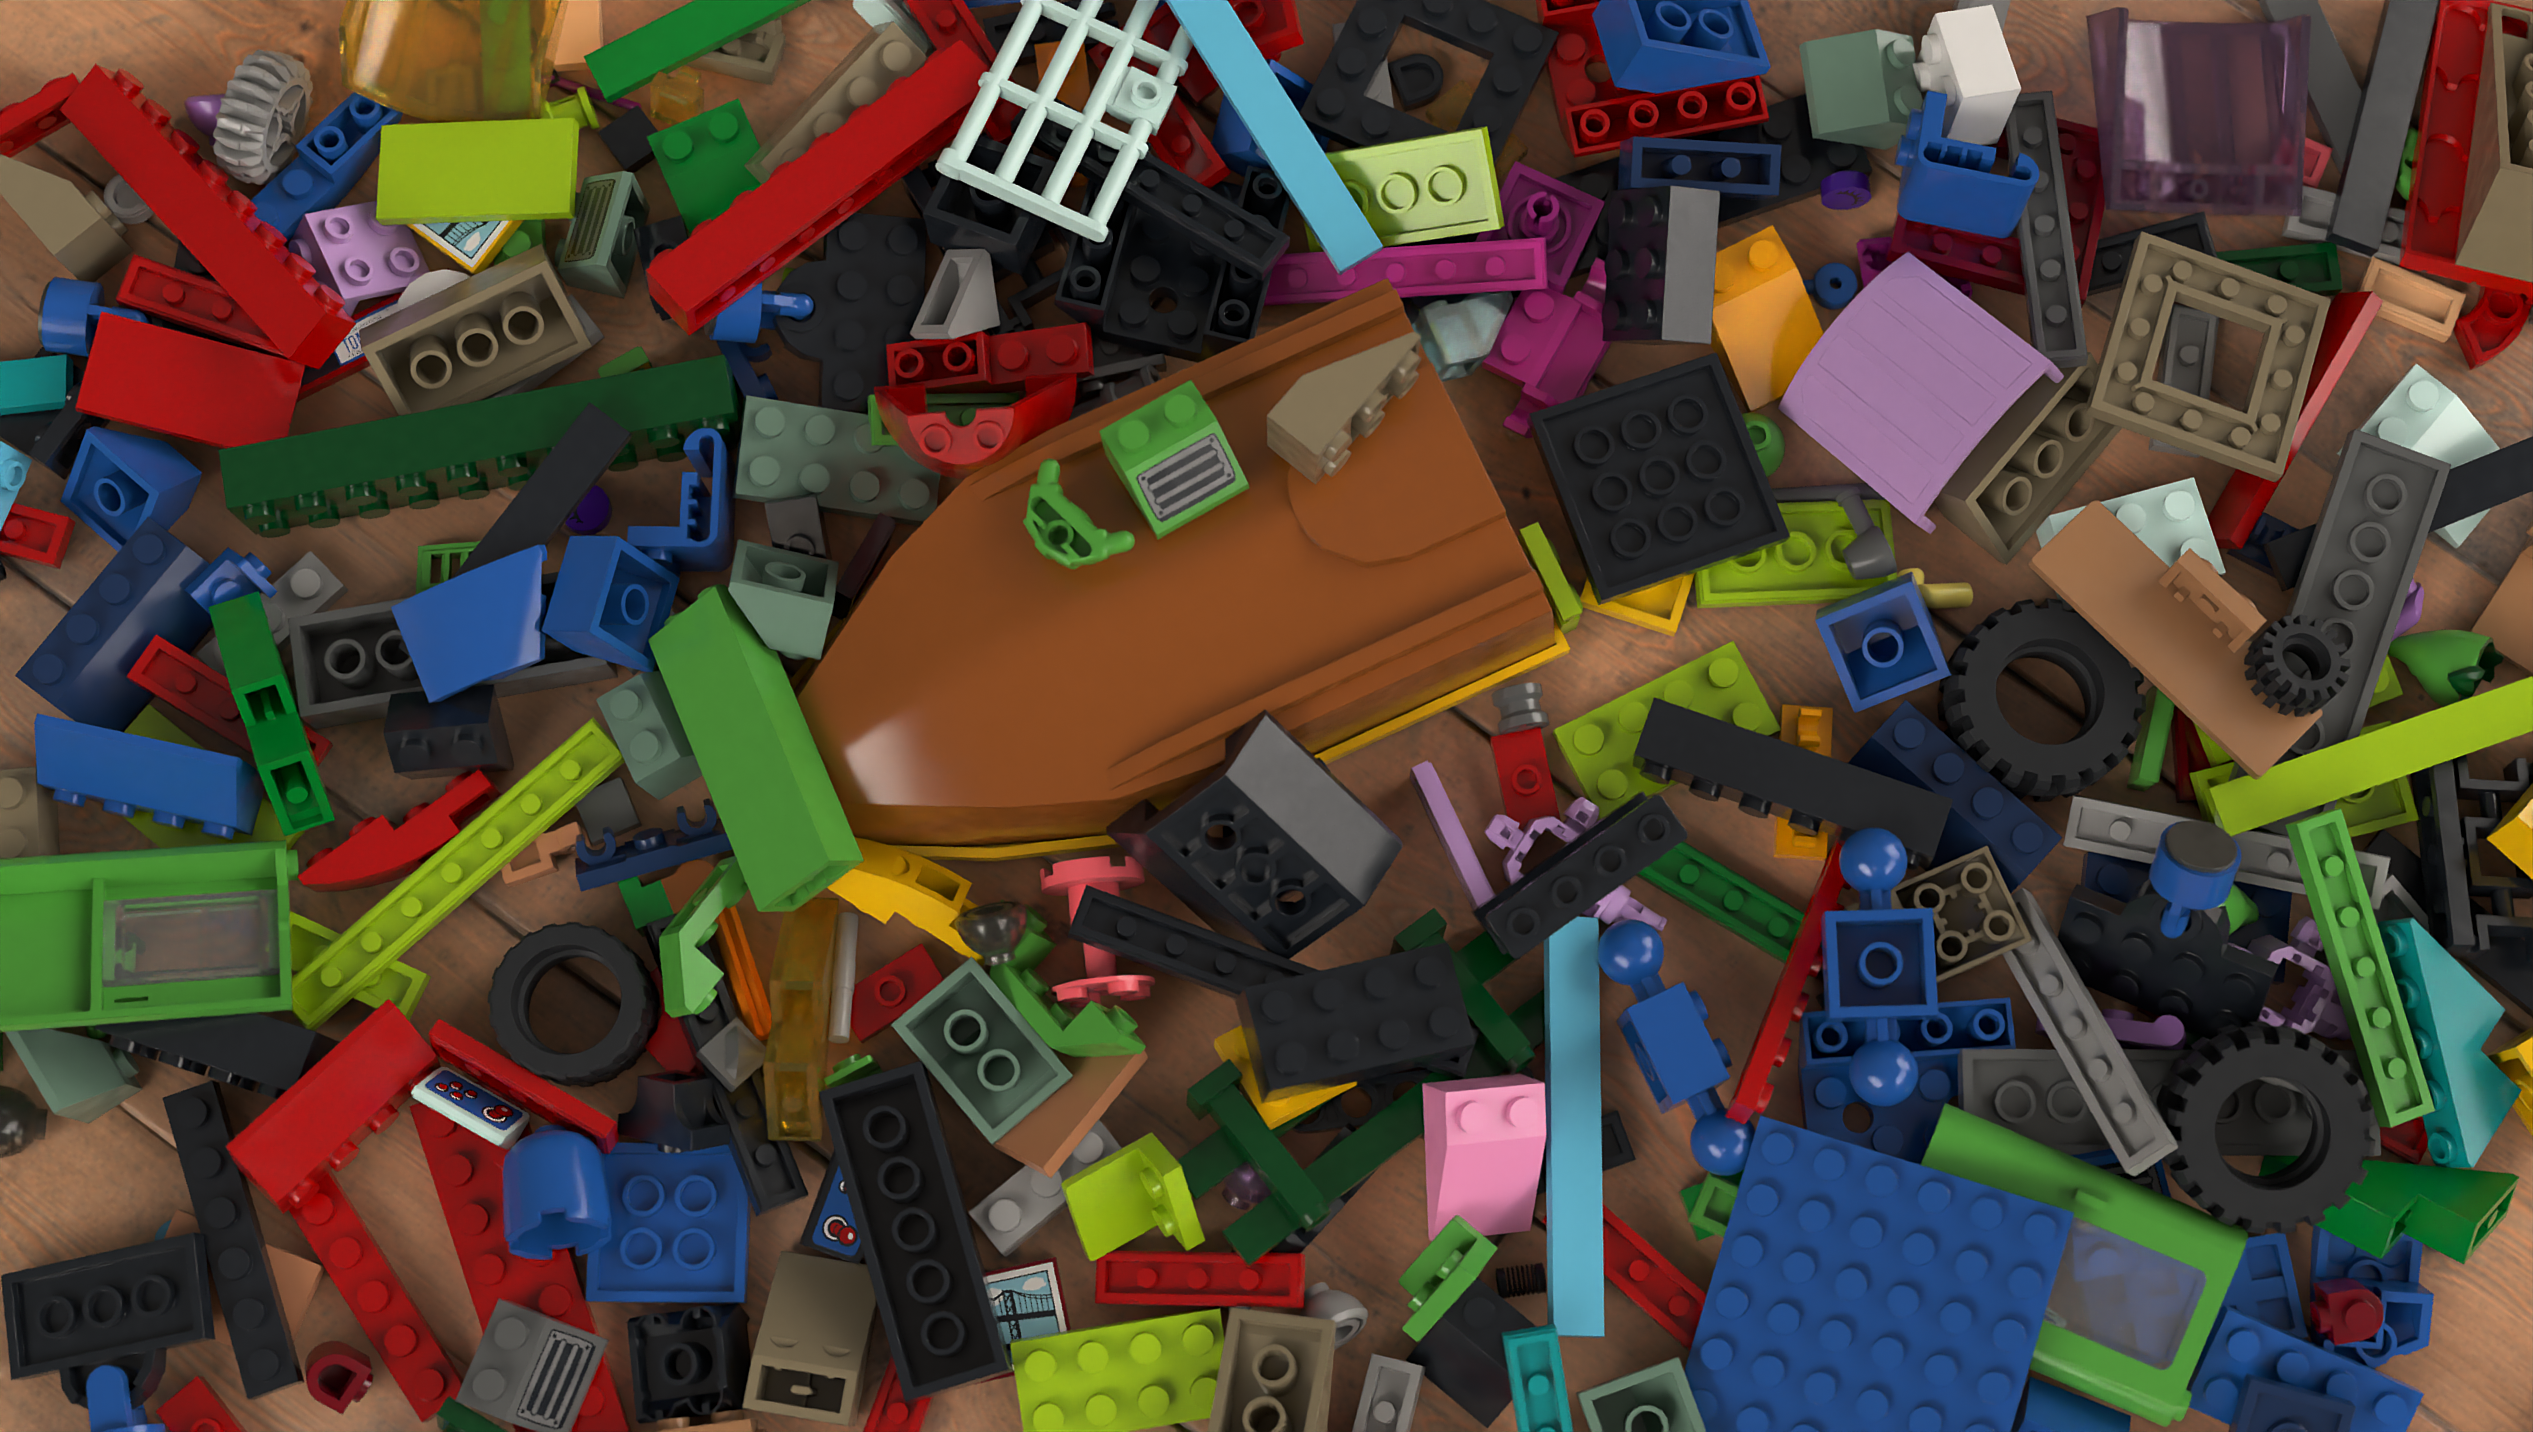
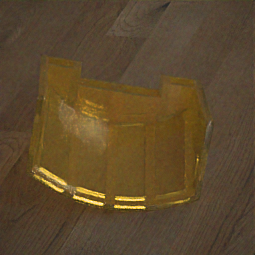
(452, 56)

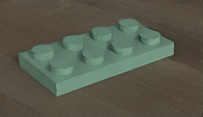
(828, 452)

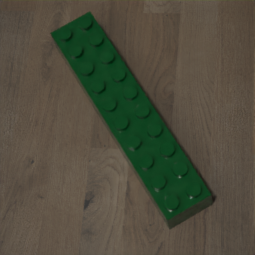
(469, 447)

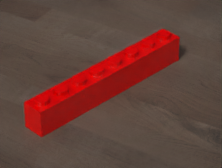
(816, 190)
(209, 216)

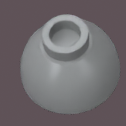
(1338, 1306)

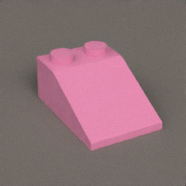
(1483, 1151)

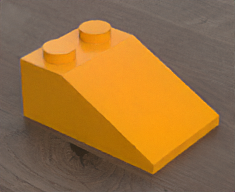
(1761, 318)

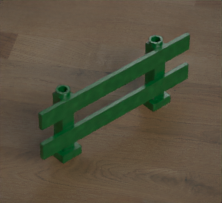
(1304, 1195)

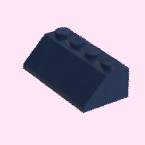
(106, 631)
(1982, 808)

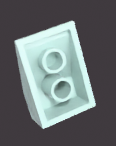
(2434, 422)

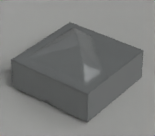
(733, 1054)

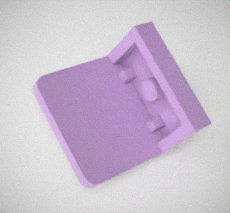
(358, 253)

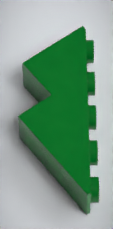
(270, 714)
(2432, 1204)

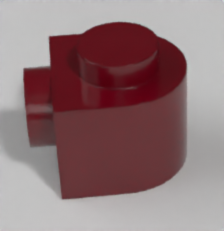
(2345, 1311)
(337, 1374)

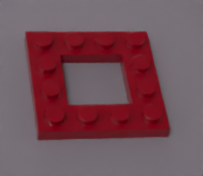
(1997, 260)

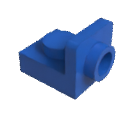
(230, 578)

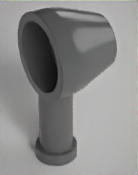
(1869, 552)

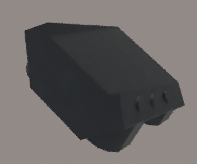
(689, 1362)

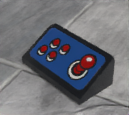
(831, 1220)

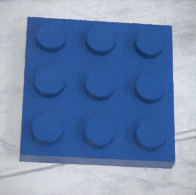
(673, 1228)

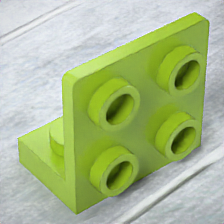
(1129, 1196)

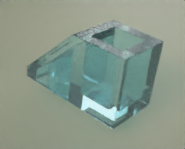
(1461, 333)

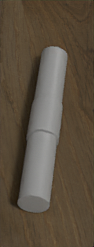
(843, 978)

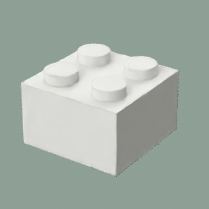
(1972, 65)

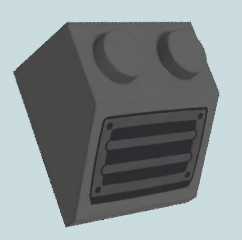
(531, 1369)

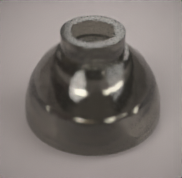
(993, 930)
(19, 1121)

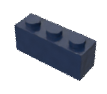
(1727, 167)

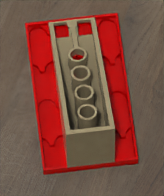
(2475, 150)

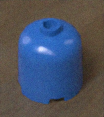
(555, 1194)

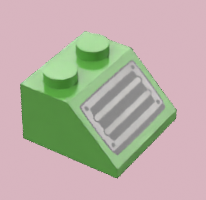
(1173, 459)

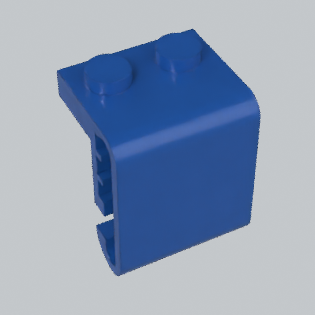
(1951, 179)
(706, 522)

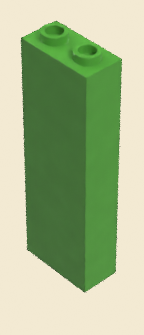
(754, 752)

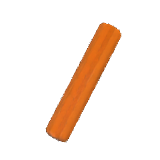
(743, 973)

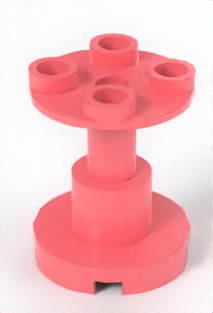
(1070, 880)

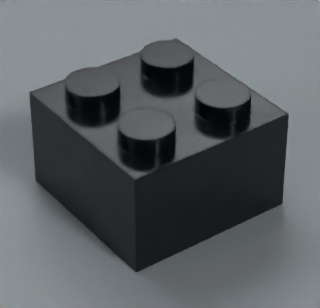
(973, 219)

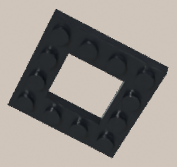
(1511, 43)

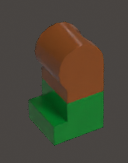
(663, 896)

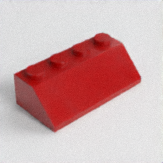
(334, 1108)

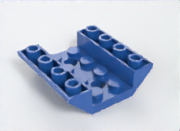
(1935, 1043)

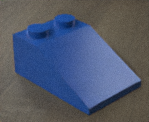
(1679, 43)

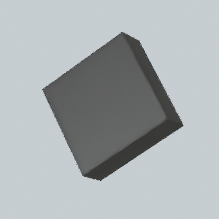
(608, 806)

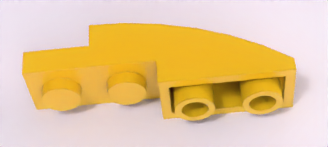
(911, 886)

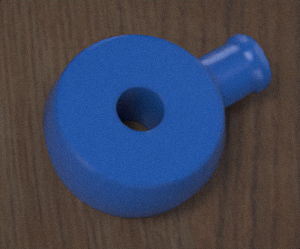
(1826, 295)

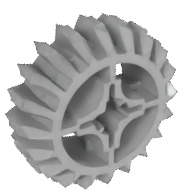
(262, 116)

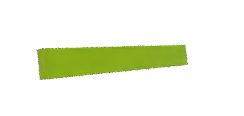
(2373, 758)
(453, 874)

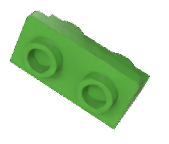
(1443, 1273)

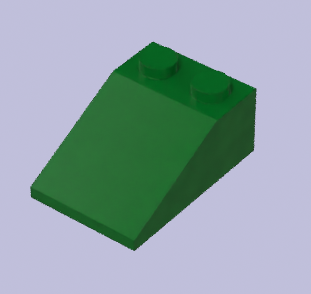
(706, 161)

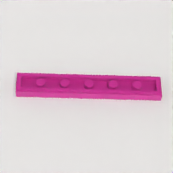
(1414, 271)

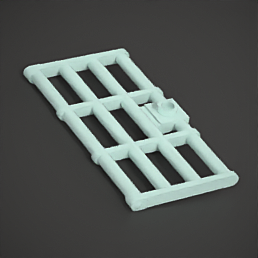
(1119, 91)

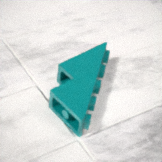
(2449, 1025)

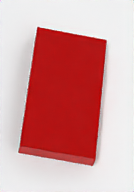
(187, 385)

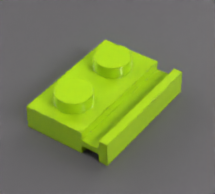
(1546, 562)

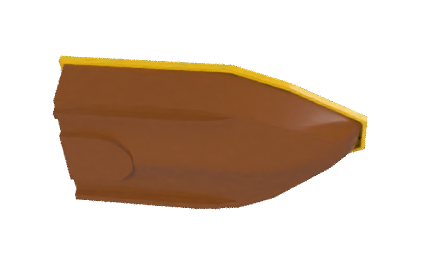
(1032, 703)

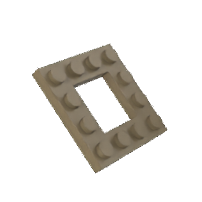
(2292, 327)

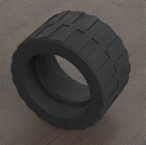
(525, 967)

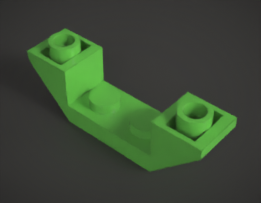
(686, 972)
(1089, 1034)

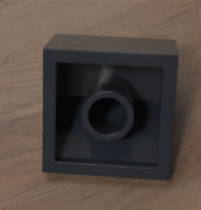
(447, 735)
(1467, 1351)

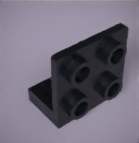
(52, 435)

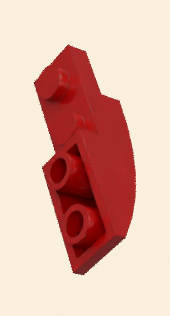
(991, 362)
(385, 852)

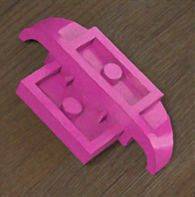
(1550, 346)

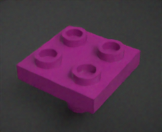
(1547, 208)

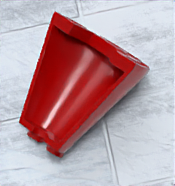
(990, 437)

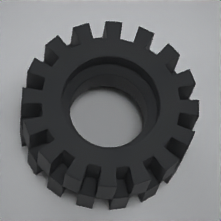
(2313, 648)

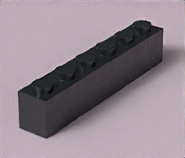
(1786, 781)

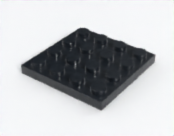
(1657, 478)

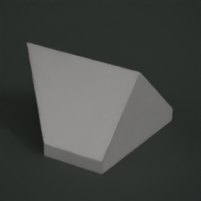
(960, 297)

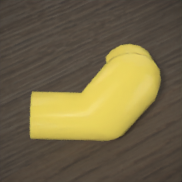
(1942, 594)

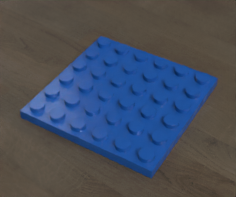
(1870, 1295)

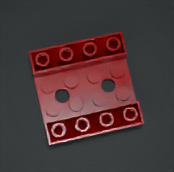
(1600, 116)

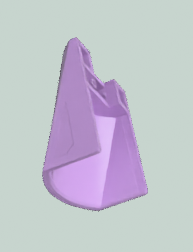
(1910, 384)

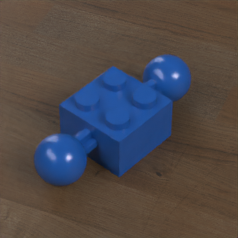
(1879, 966)
(1674, 1045)

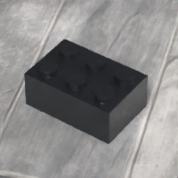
(1661, 266)

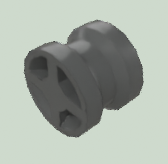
(1520, 708)

